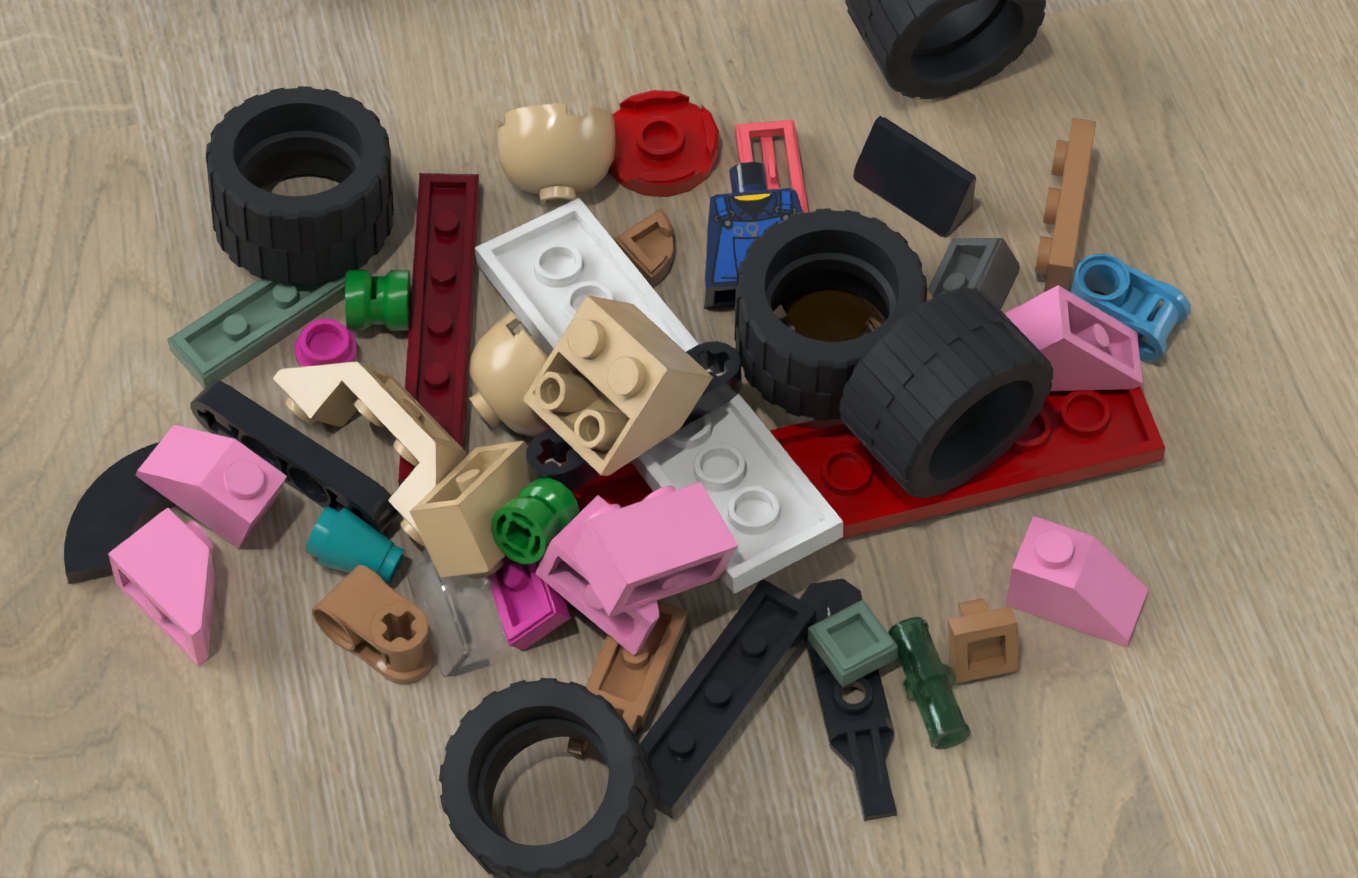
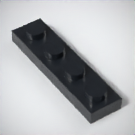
(723, 691)

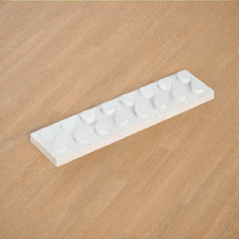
(753, 482)

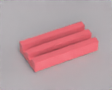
(765, 131)

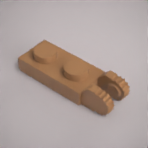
(631, 680)

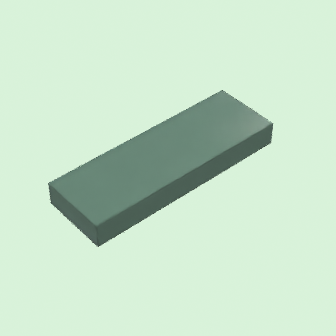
(250, 325)

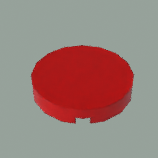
(663, 144)

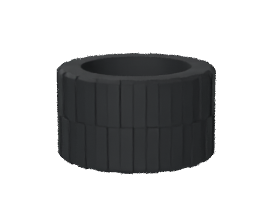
(944, 44)
(296, 135)
(818, 253)
(945, 392)
(506, 726)

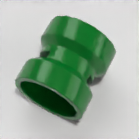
(377, 300)
(533, 519)

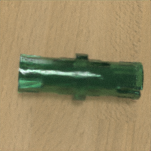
(929, 683)

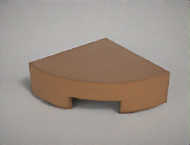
(650, 246)

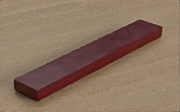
(442, 301)

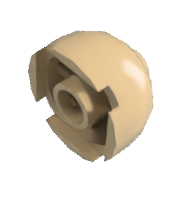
(555, 152)
(503, 371)

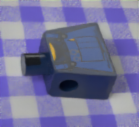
(735, 223)

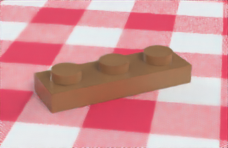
(1066, 204)

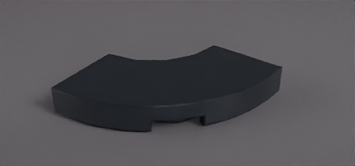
(108, 515)

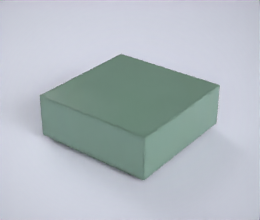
(852, 643)

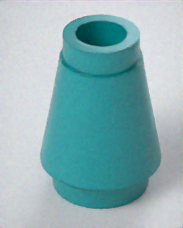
(346, 541)

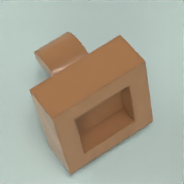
(982, 641)

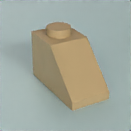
(460, 509)

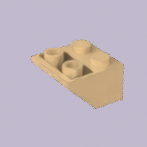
(615, 384)

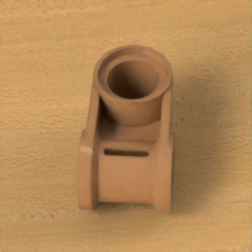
(377, 626)

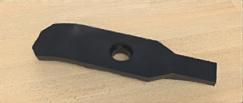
(858, 731)

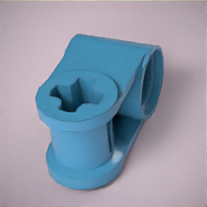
(1132, 300)

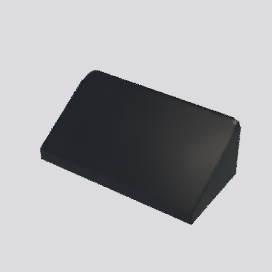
(915, 178)

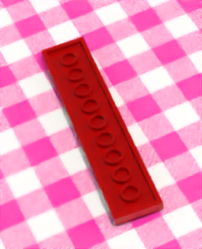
(1069, 441)

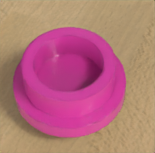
(325, 343)

